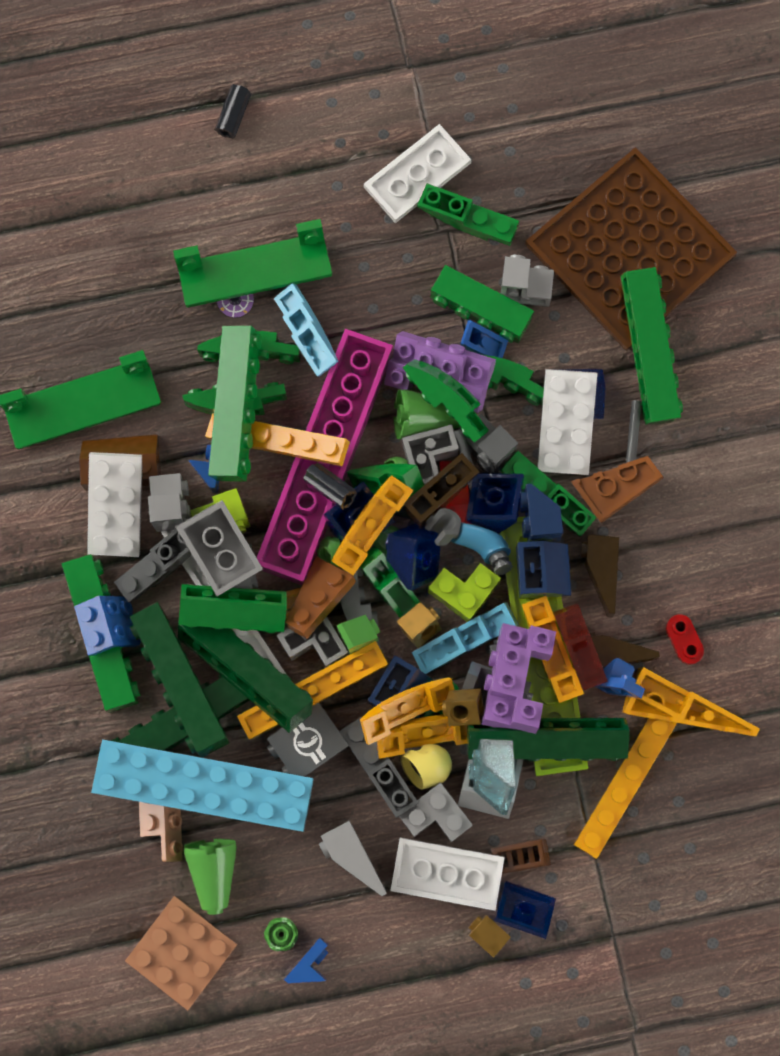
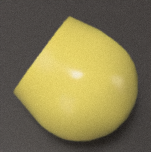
(432, 764)

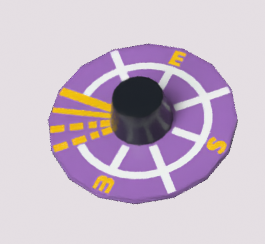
(236, 306)

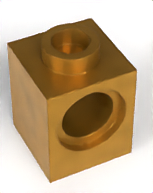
(420, 624)
(468, 698)
(488, 935)

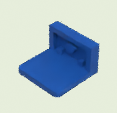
(106, 623)

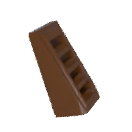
(543, 853)

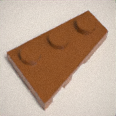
(617, 487)
(318, 596)

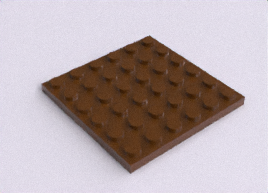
(628, 224)

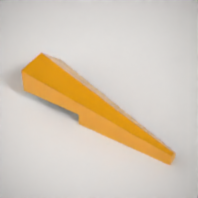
(674, 704)

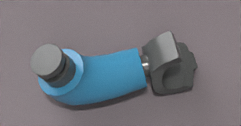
(487, 543)

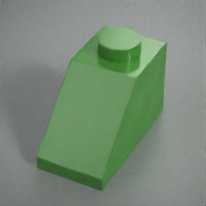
(358, 633)

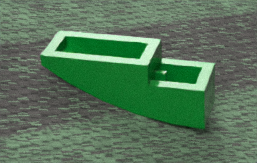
(376, 476)
(387, 583)

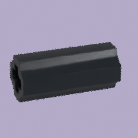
(233, 111)
(330, 486)

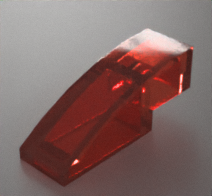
(580, 646)

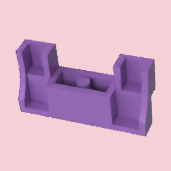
(464, 366)
(508, 677)

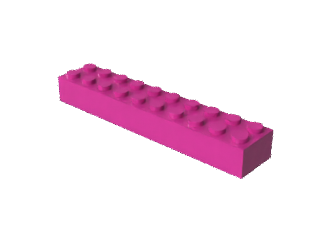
(339, 412)

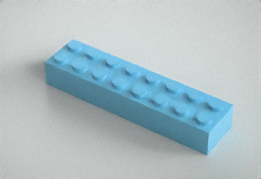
(202, 785)

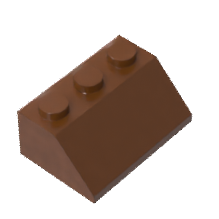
(138, 445)

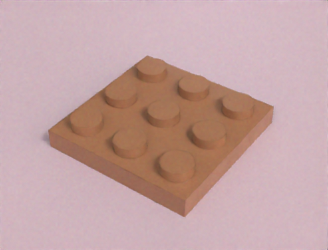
(181, 953)

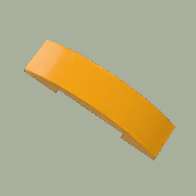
(370, 524)
(558, 668)
(403, 707)
(418, 733)

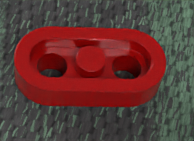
(684, 639)

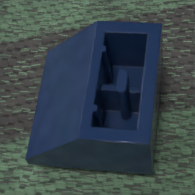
(542, 516)
(543, 569)
(396, 679)

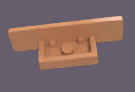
(163, 822)

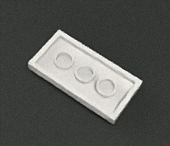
(430, 160)
(567, 421)
(114, 504)
(447, 873)

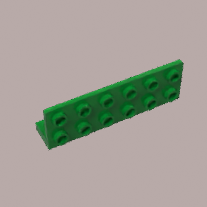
(253, 268)
(81, 402)

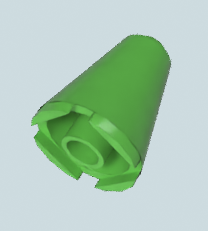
(417, 415)
(212, 872)

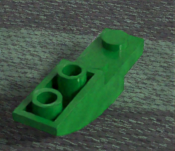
(466, 216)
(270, 349)
(516, 379)
(440, 388)
(205, 400)
(573, 513)

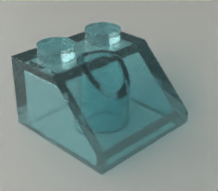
(494, 773)

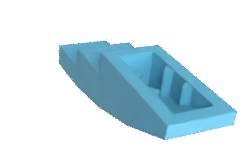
(306, 330)
(463, 639)

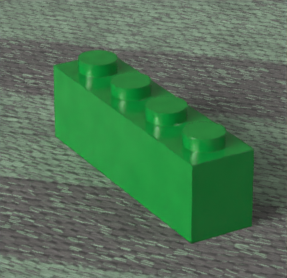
(481, 304)
(233, 609)

